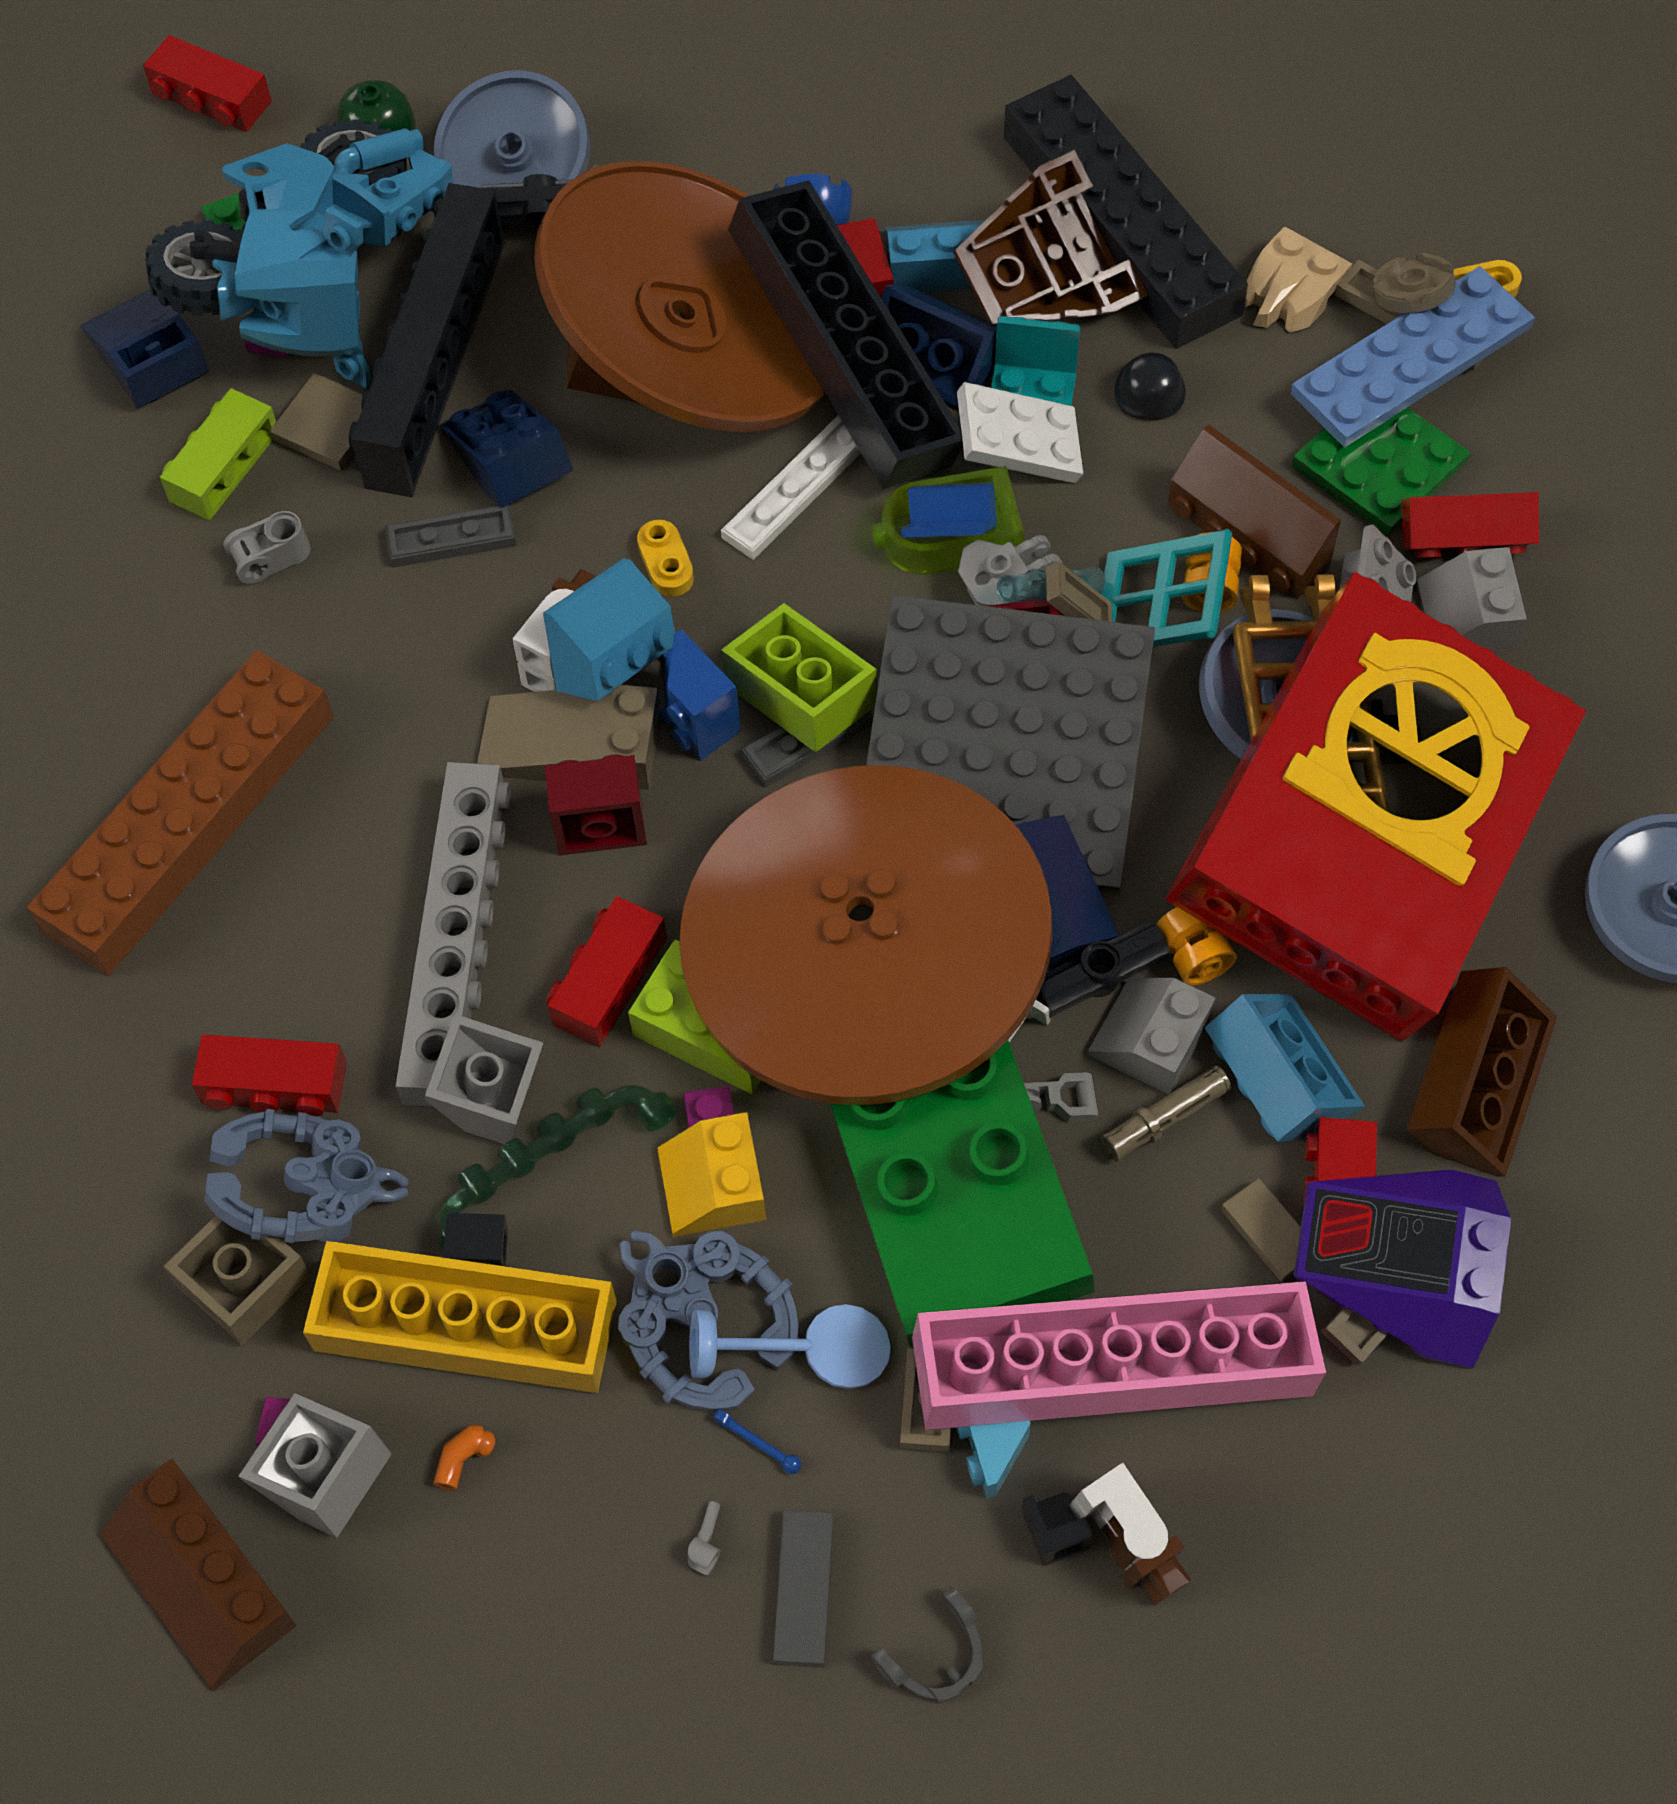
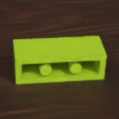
(218, 454)

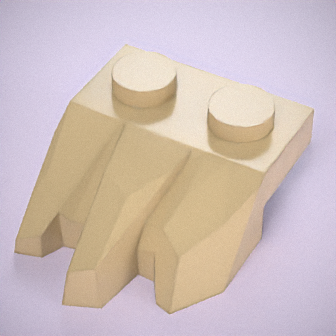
(1293, 281)

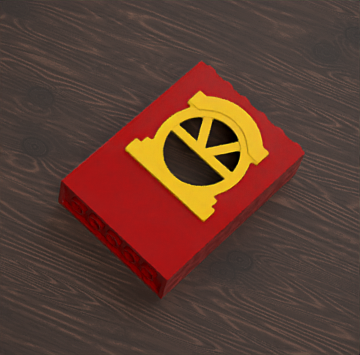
(1326, 877)

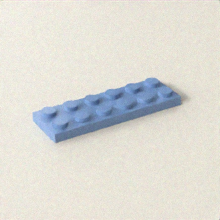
(1411, 357)

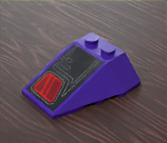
(1411, 1256)

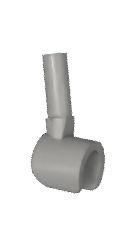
(701, 1554)

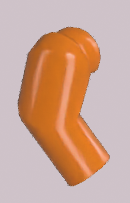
(457, 1451)

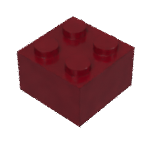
(595, 804)

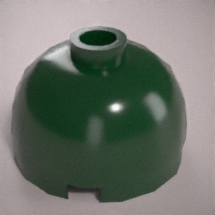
(377, 103)

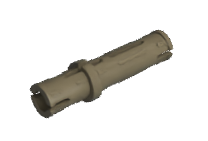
(1150, 1122)

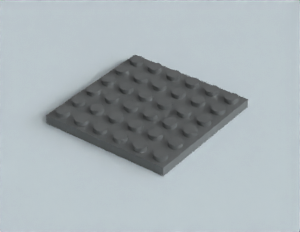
(1020, 711)

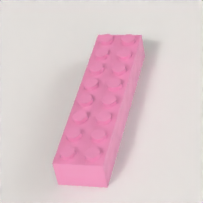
(1116, 1355)

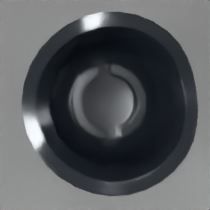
(1150, 387)

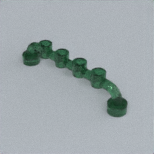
(556, 1135)

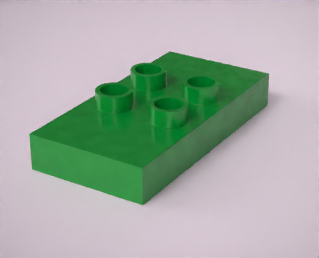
(965, 1196)

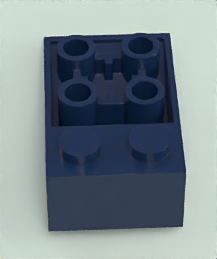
(146, 347)
(507, 446)

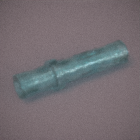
(1033, 584)

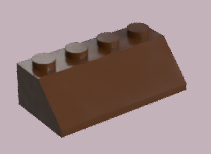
(1272, 520)
(1482, 1071)
(195, 1575)

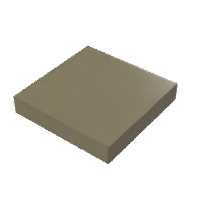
(320, 421)

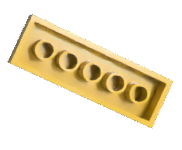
(461, 1316)

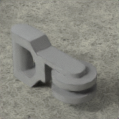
(1085, 1093)

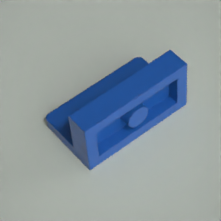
(951, 510)

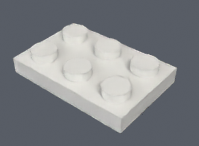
(1019, 433)

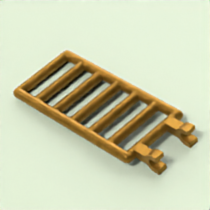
(1260, 626)

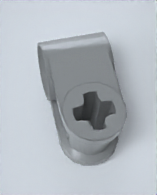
(268, 546)

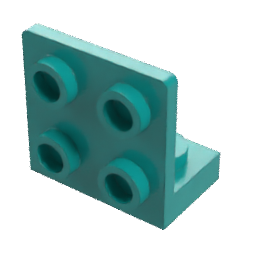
(1036, 358)

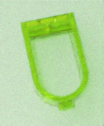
(946, 555)

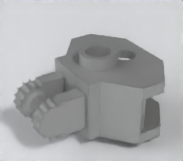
(986, 562)

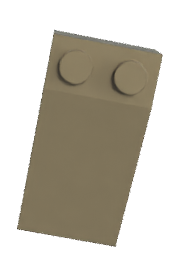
(549, 726)

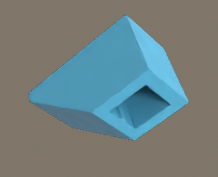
(994, 1452)

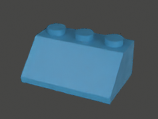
(924, 254)
(607, 631)
(1282, 1065)

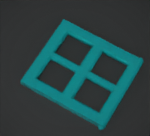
(1166, 555)

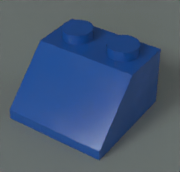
(700, 700)

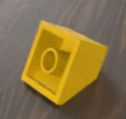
(712, 1176)

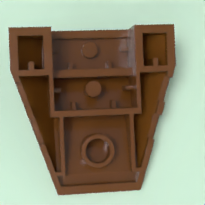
(1045, 253)

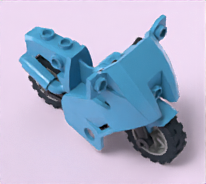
(301, 239)

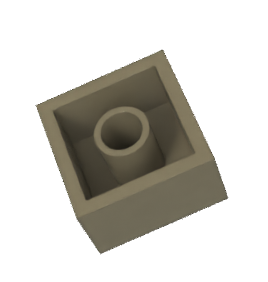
(237, 1277)

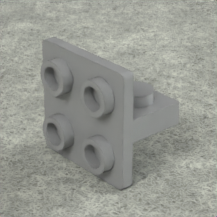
(1382, 563)

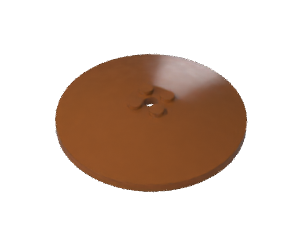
(652, 241)
(878, 1001)

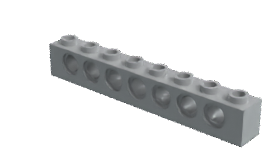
(465, 790)

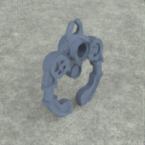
(336, 1177)
(644, 1320)

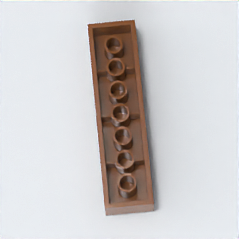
(181, 813)

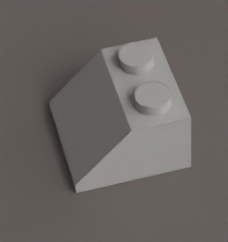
(1476, 597)
(1153, 1030)
(483, 1078)
(316, 1464)

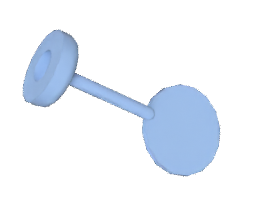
(841, 1345)

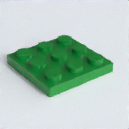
(1383, 467)

